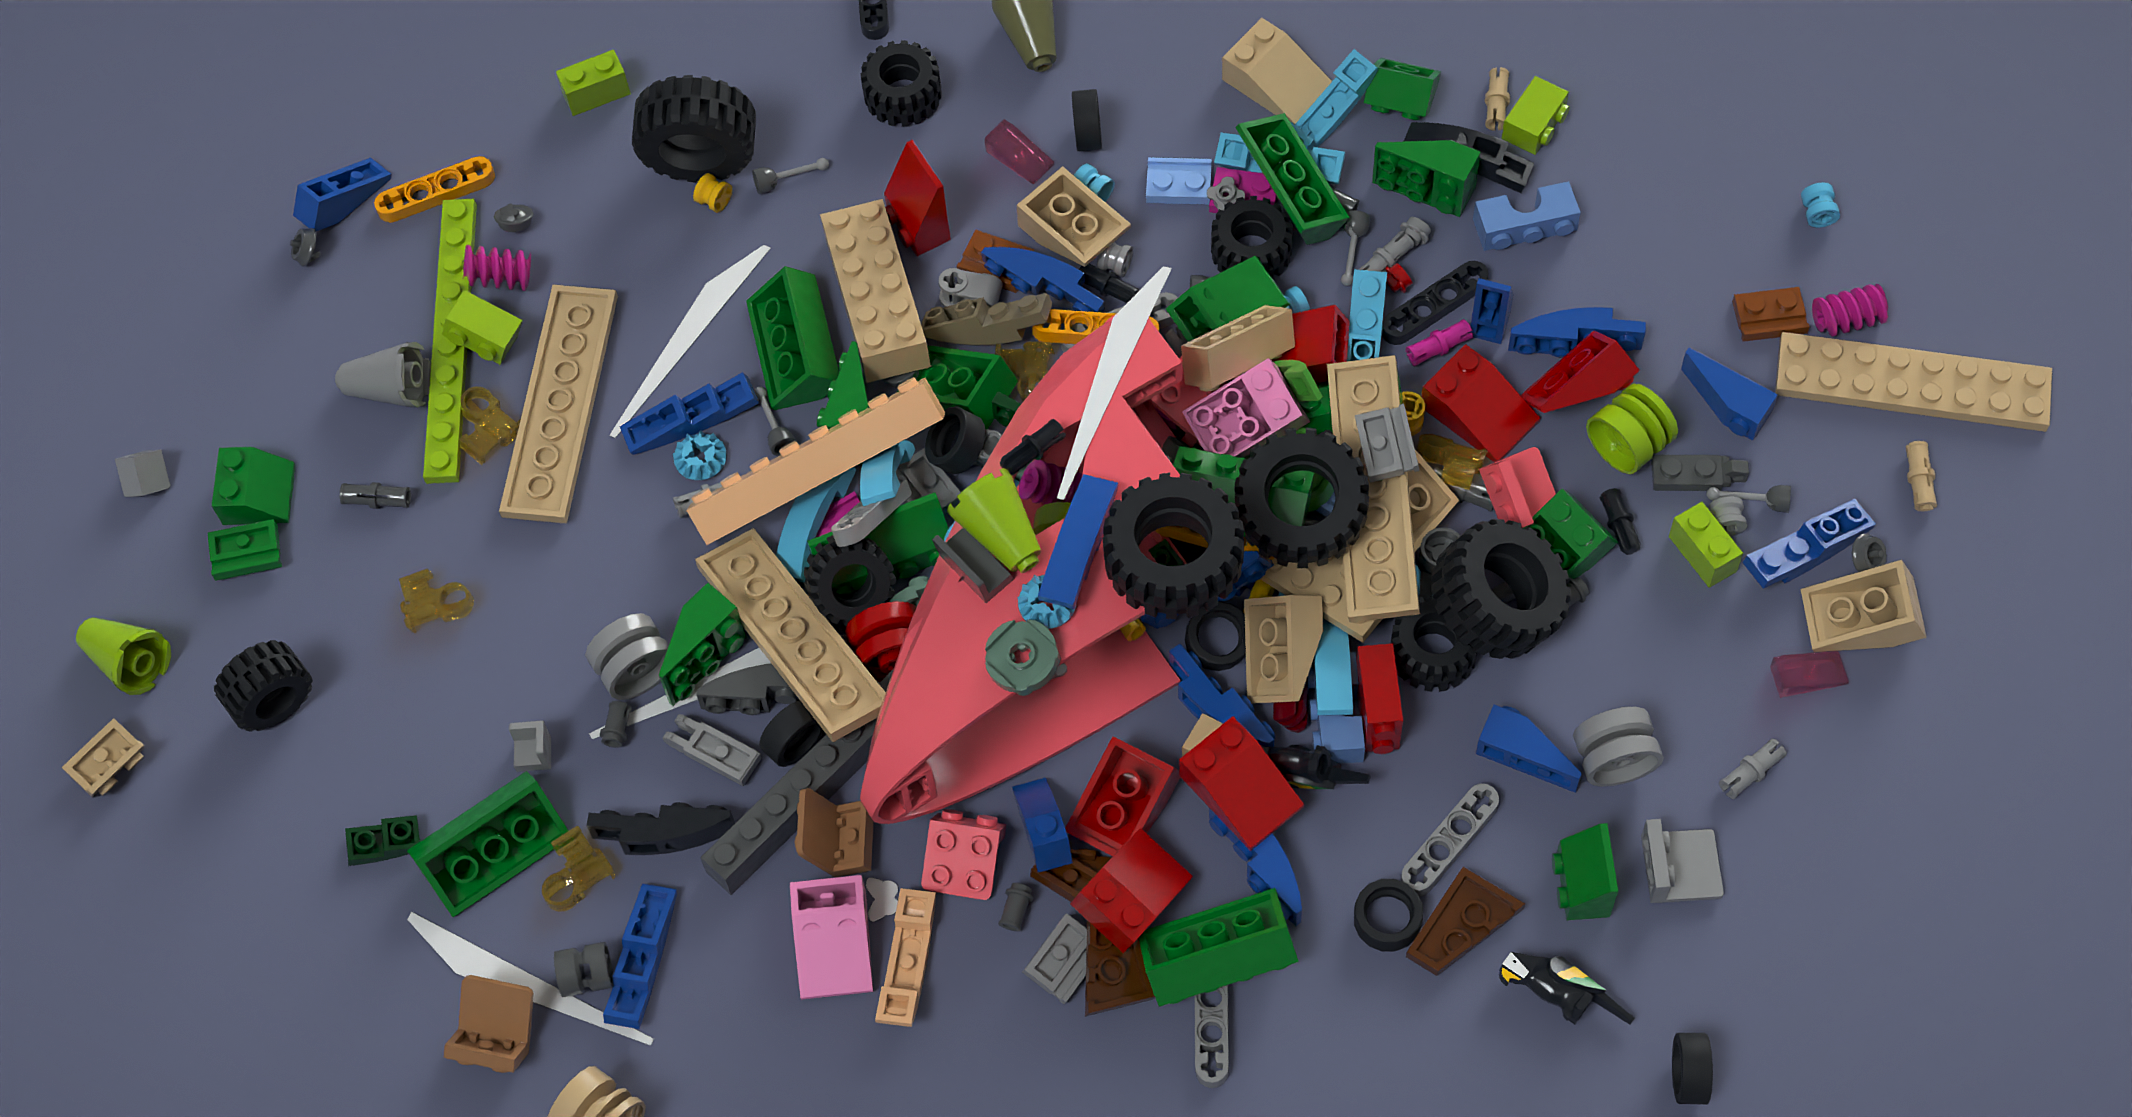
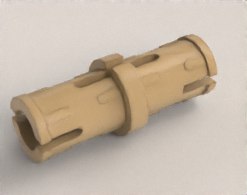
(1497, 98)
(1921, 476)

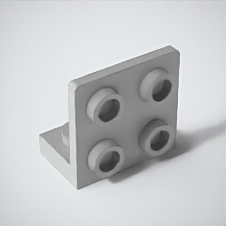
(1681, 864)

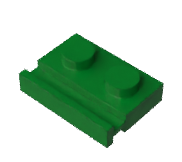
(244, 549)

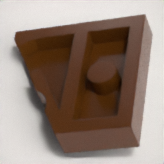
(1071, 878)

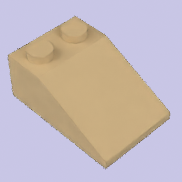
(1274, 71)
(1070, 218)
(1428, 499)
(1864, 610)
(1280, 645)

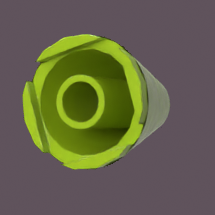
(998, 521)
(125, 653)

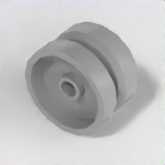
(628, 656)
(1618, 746)

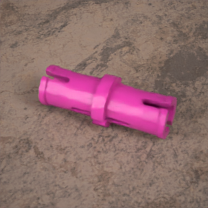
(1439, 342)

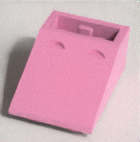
(1246, 412)
(831, 937)

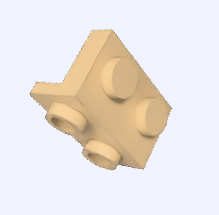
(104, 758)

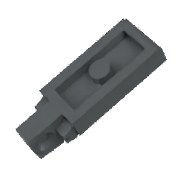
(1696, 472)

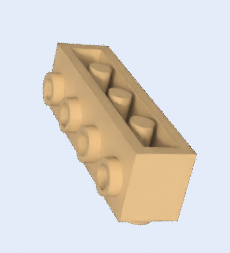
(1237, 347)

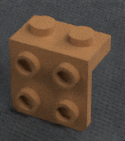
(834, 835)
(492, 1024)

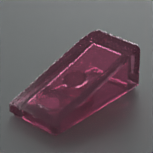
(1017, 152)
(1807, 672)

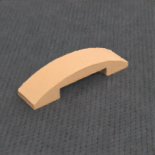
(907, 958)

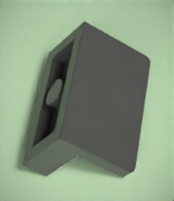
(974, 564)

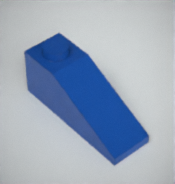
(338, 193)
(1491, 310)
(1732, 397)
(1522, 746)
(1043, 824)

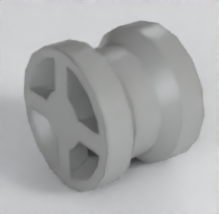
(1116, 258)
(1728, 513)

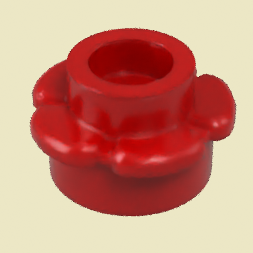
(1397, 278)

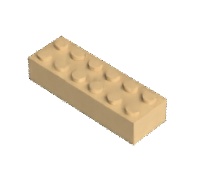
(875, 291)

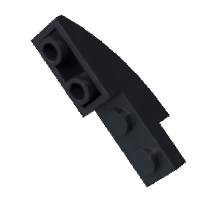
(1494, 160)
(675, 830)

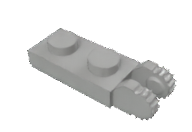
(714, 750)

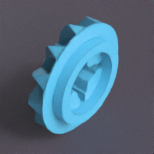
(691, 466)
(1031, 610)

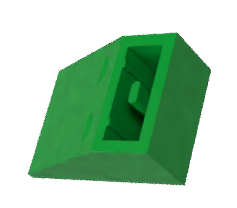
(1428, 172)
(1225, 298)
(846, 392)
(1572, 533)
(702, 638)

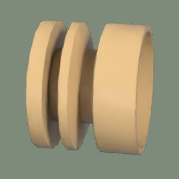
(594, 1095)

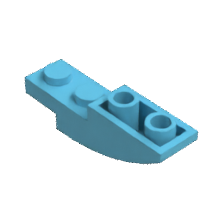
(1366, 314)

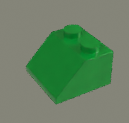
(1402, 88)
(252, 486)
(1586, 874)

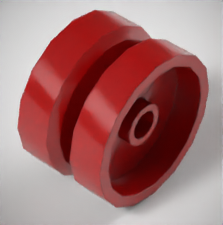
(879, 634)

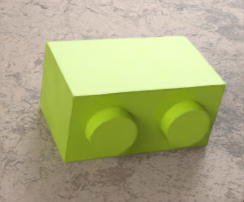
(593, 82)
(1535, 115)
(481, 327)
(1705, 544)

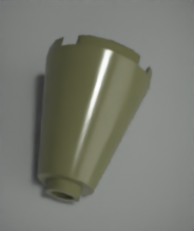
(1029, 29)

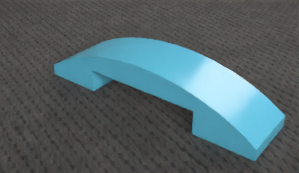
(1336, 101)
(1234, 155)
(879, 475)
(805, 520)
(1333, 672)

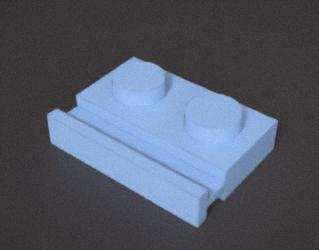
(1178, 180)

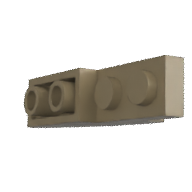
(977, 324)

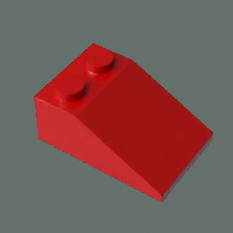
(917, 202)
(1587, 372)
(1478, 404)
(1239, 783)
(1122, 797)
(1131, 890)

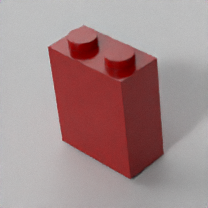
(1319, 340)
(1379, 698)

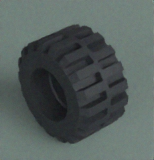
(895, 64)
(1254, 219)
(833, 558)
(1427, 667)
(263, 685)

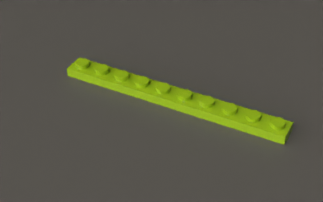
(448, 359)

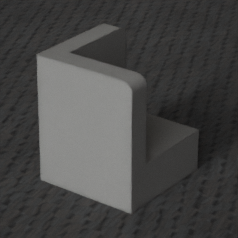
(142, 473)
(531, 746)

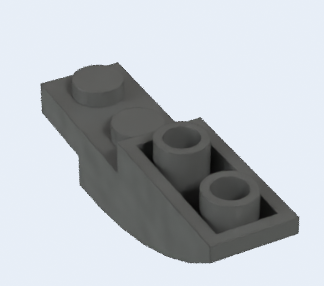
(746, 691)

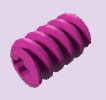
(496, 267)
(1850, 308)
(1042, 483)

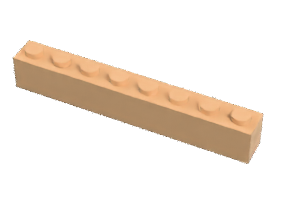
(816, 460)

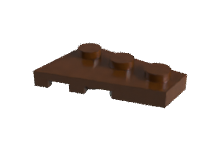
(1461, 921)
(1113, 977)

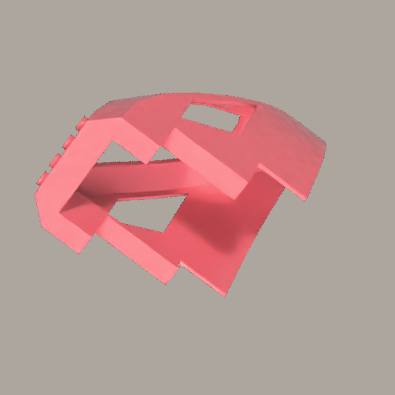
(943, 717)

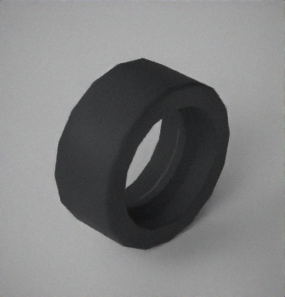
(1086, 120)
(966, 447)
(1214, 662)
(790, 735)
(1400, 891)
(1692, 1068)

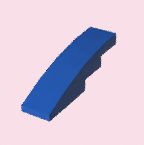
(696, 412)
(1077, 541)
(640, 956)

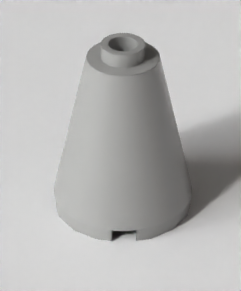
(388, 376)

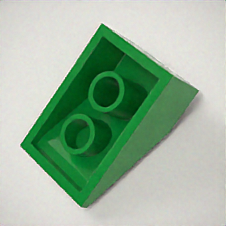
(968, 379)

